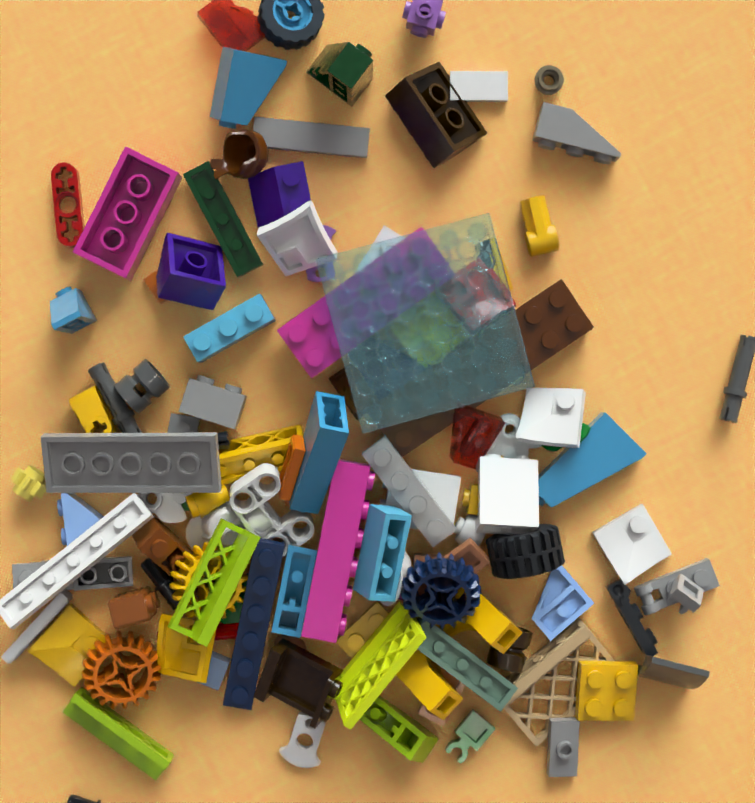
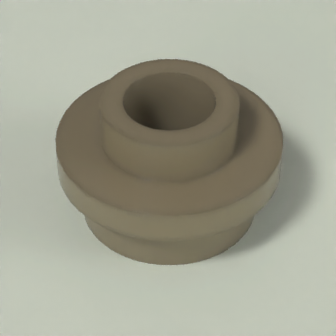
(553, 72)

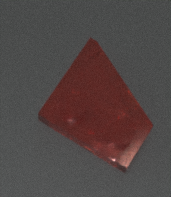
(231, 25)
(473, 435)

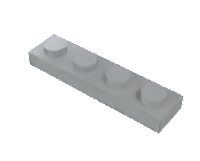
(409, 491)

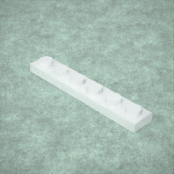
(74, 560)

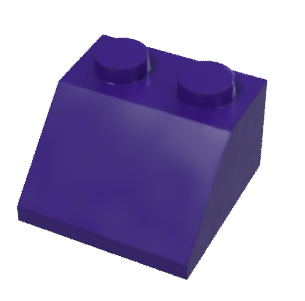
(278, 192)
(190, 272)

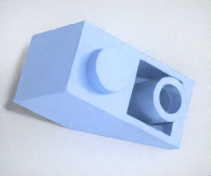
(77, 516)

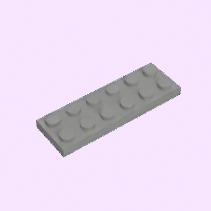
(131, 462)

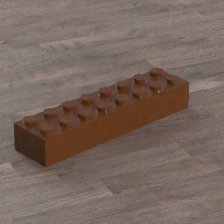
(546, 325)

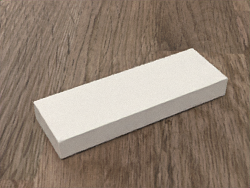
(37, 626)

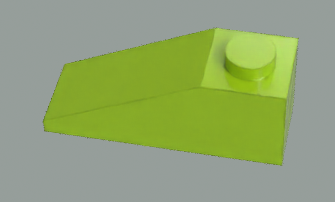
(399, 730)

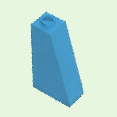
(324, 443)
(599, 456)

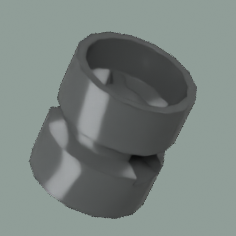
(149, 378)

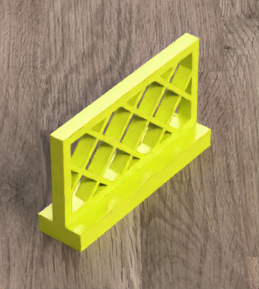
(378, 663)

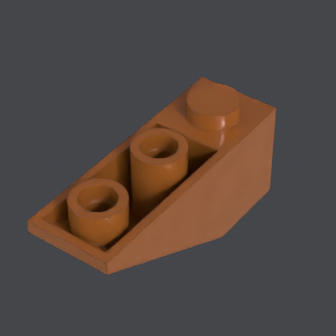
(162, 546)

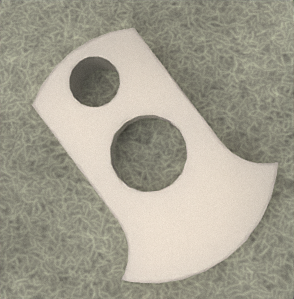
(302, 755)

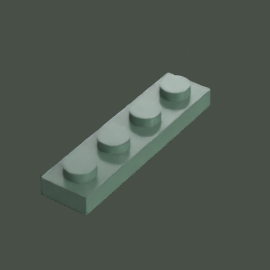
(466, 667)

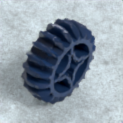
(443, 580)

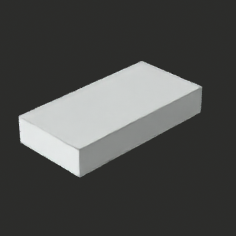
(479, 86)

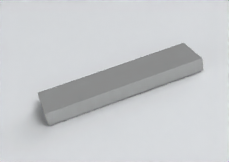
(313, 137)

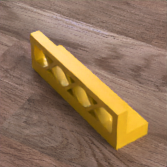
(248, 455)

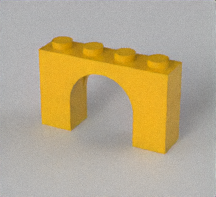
(424, 675)

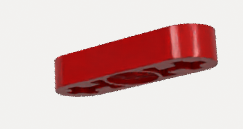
(73, 182)

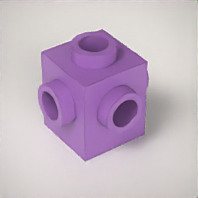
(425, 24)

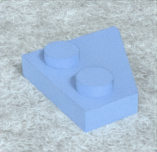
(560, 603)

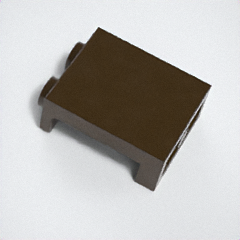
(300, 681)

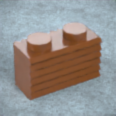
(133, 607)

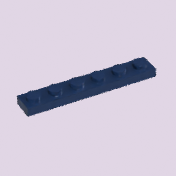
(253, 624)

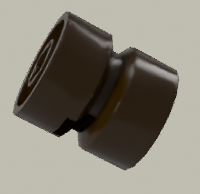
(513, 658)

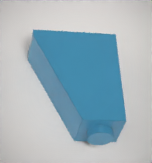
(242, 85)

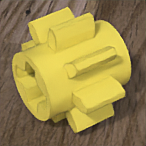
(29, 483)

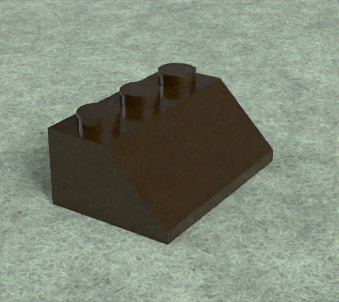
(435, 123)

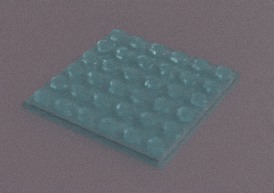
(425, 322)

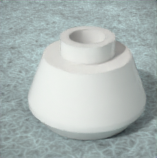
(466, 528)

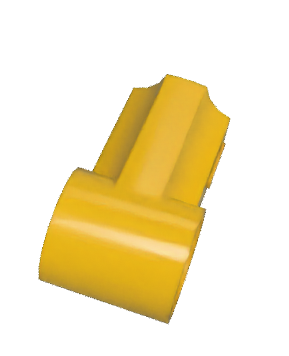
(539, 234)

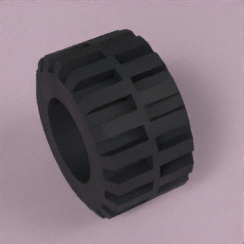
(525, 553)

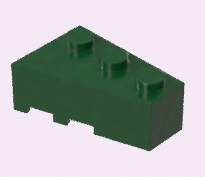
(343, 70)

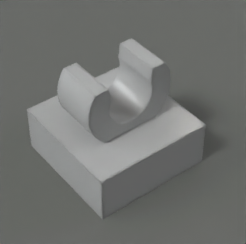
(686, 593)

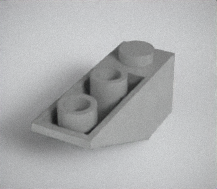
(567, 130)

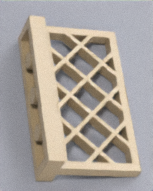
(541, 664)

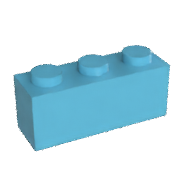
(229, 328)
(382, 552)

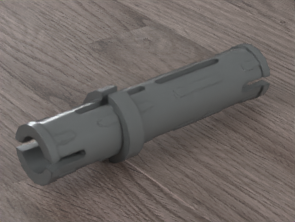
(738, 379)
(119, 409)

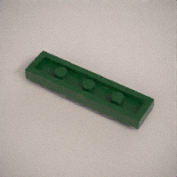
(223, 219)

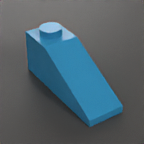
(70, 311)
(294, 591)

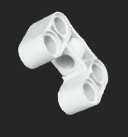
(259, 515)

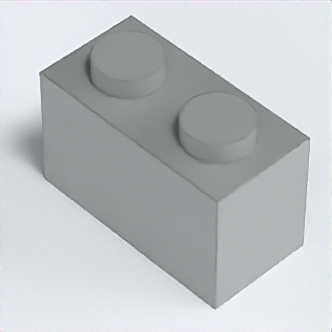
(213, 402)

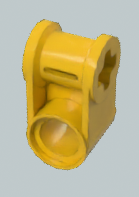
(91, 410)

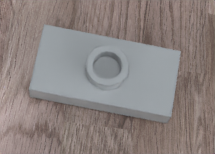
(563, 747)

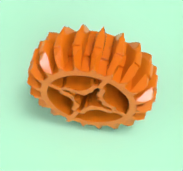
(132, 664)

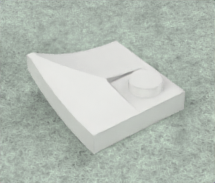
(296, 240)
(552, 417)
(632, 543)

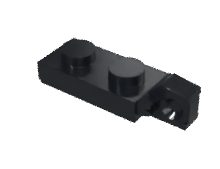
(632, 615)

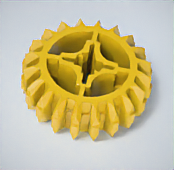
(187, 570)

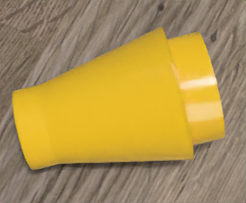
(203, 503)

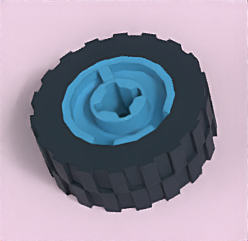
(290, 32)

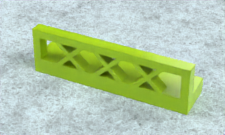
(223, 587)
(118, 733)

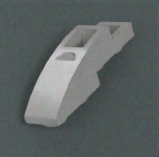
(107, 573)

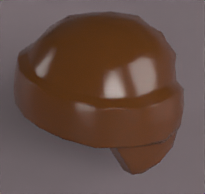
(243, 155)

